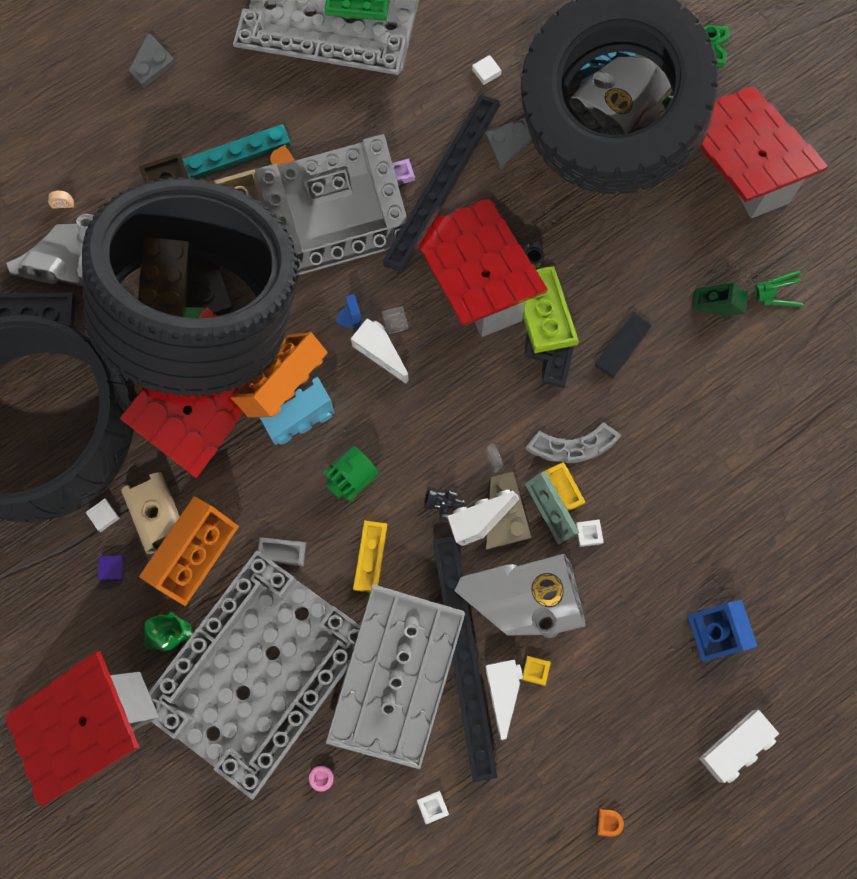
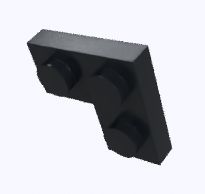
(557, 364)

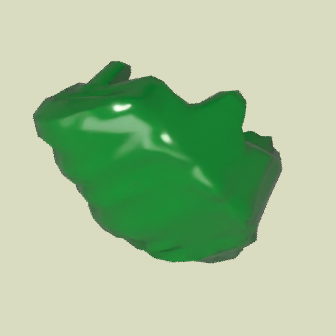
(165, 632)

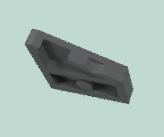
(150, 62)
(508, 141)

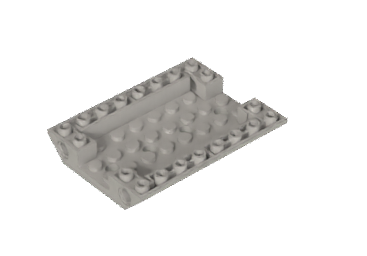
(328, 38)
(232, 653)

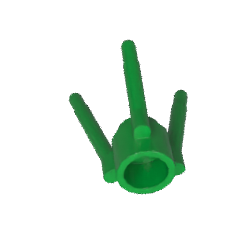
(767, 290)

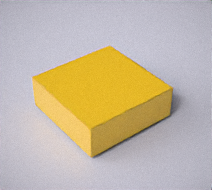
(536, 670)

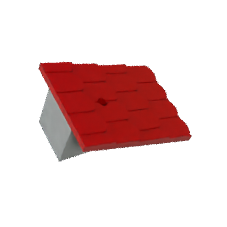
(758, 151)
(481, 267)
(188, 436)
(79, 726)

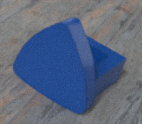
(350, 315)

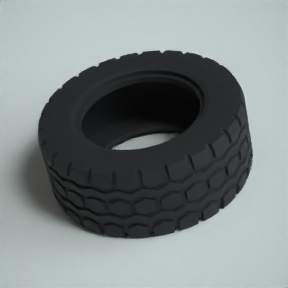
(599, 27)

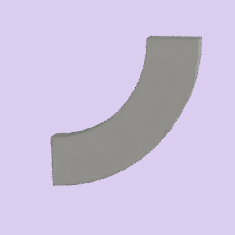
(574, 450)

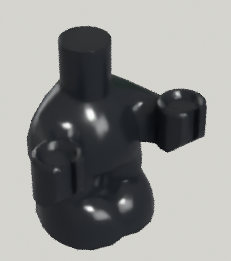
(443, 501)

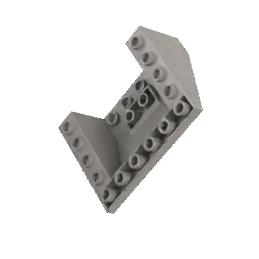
(336, 203)

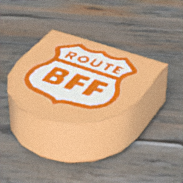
(60, 199)

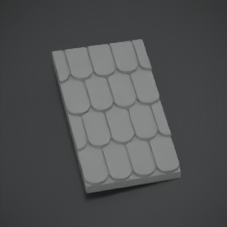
(395, 677)

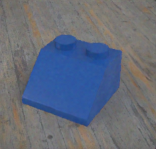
(722, 630)

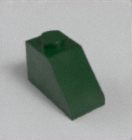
(721, 299)

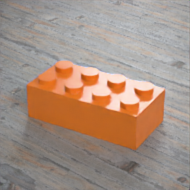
(278, 382)
(189, 551)

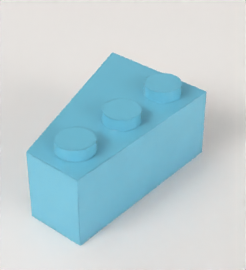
(299, 413)

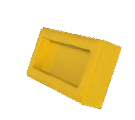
(565, 486)

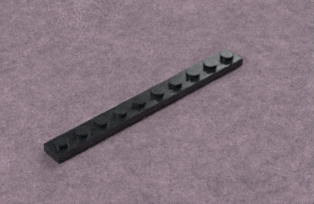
(441, 184)
(466, 666)

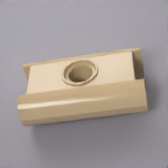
(142, 501)

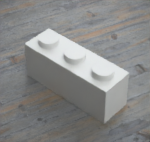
(739, 747)

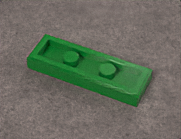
(358, 9)

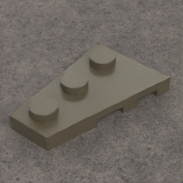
(513, 526)

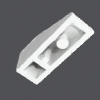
(375, 344)
(504, 687)

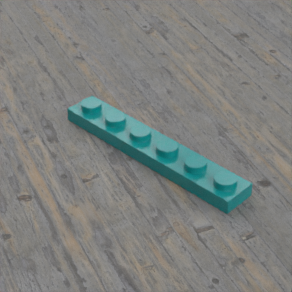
(236, 151)

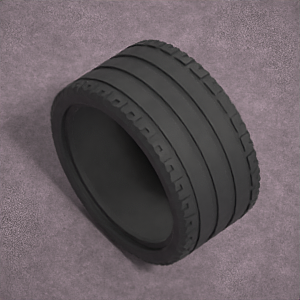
(176, 351)

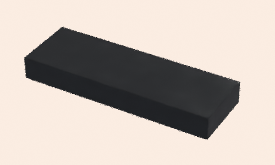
(623, 345)

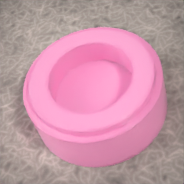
(321, 778)

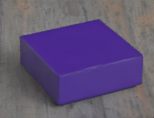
(111, 568)

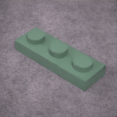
(552, 508)

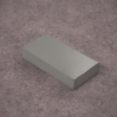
(283, 551)

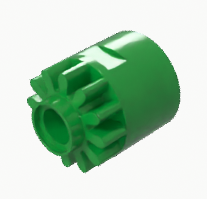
(350, 474)

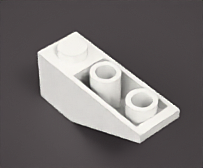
(477, 521)

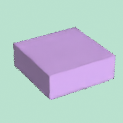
(403, 171)

